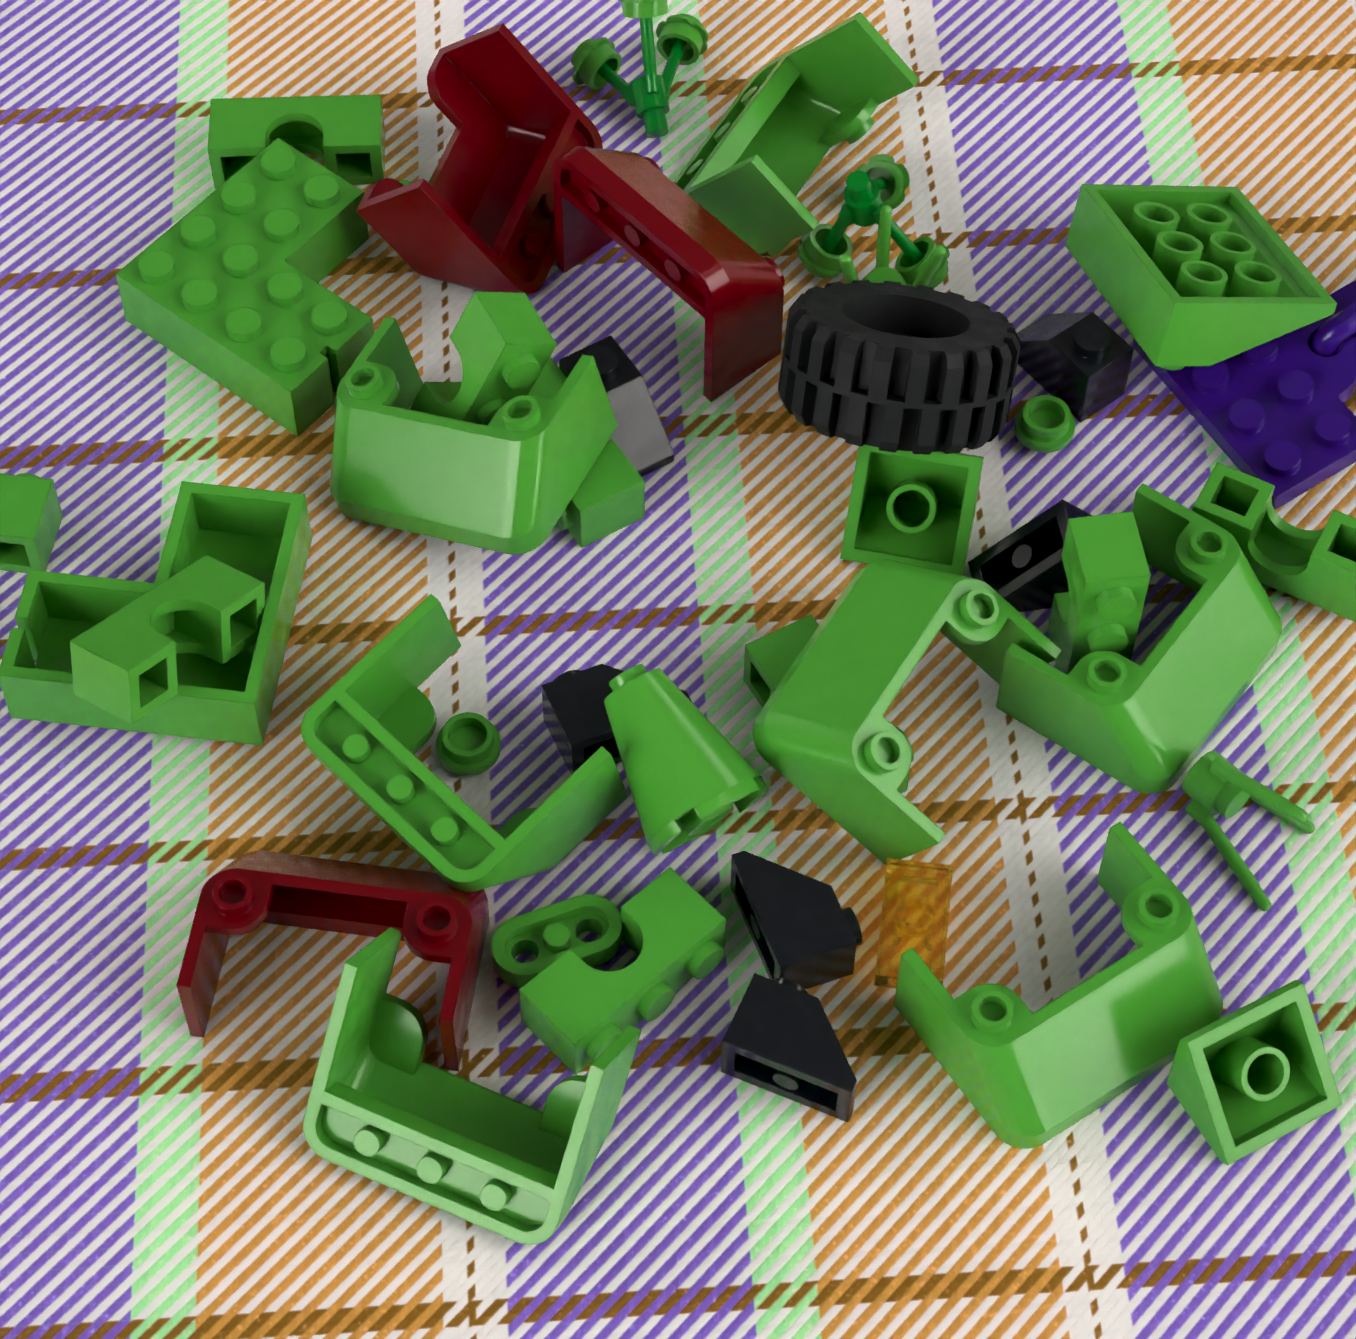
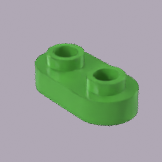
(552, 932)

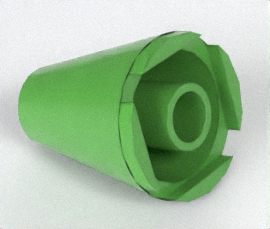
(675, 760)

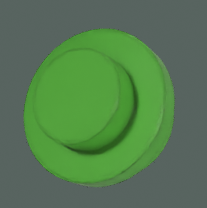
(1045, 424)
(468, 744)

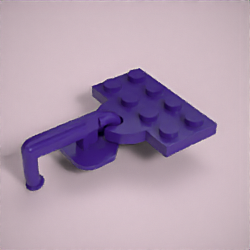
(1281, 403)

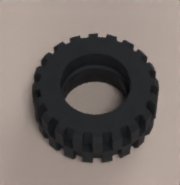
(898, 366)

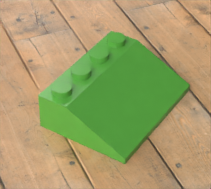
(1192, 270)

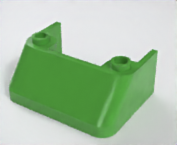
(785, 127)
(456, 477)
(828, 711)
(1157, 716)
(368, 740)
(1091, 1044)
(443, 1135)

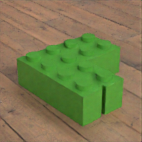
(243, 291)
(227, 702)

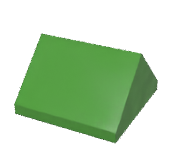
(912, 508)
(1255, 1074)

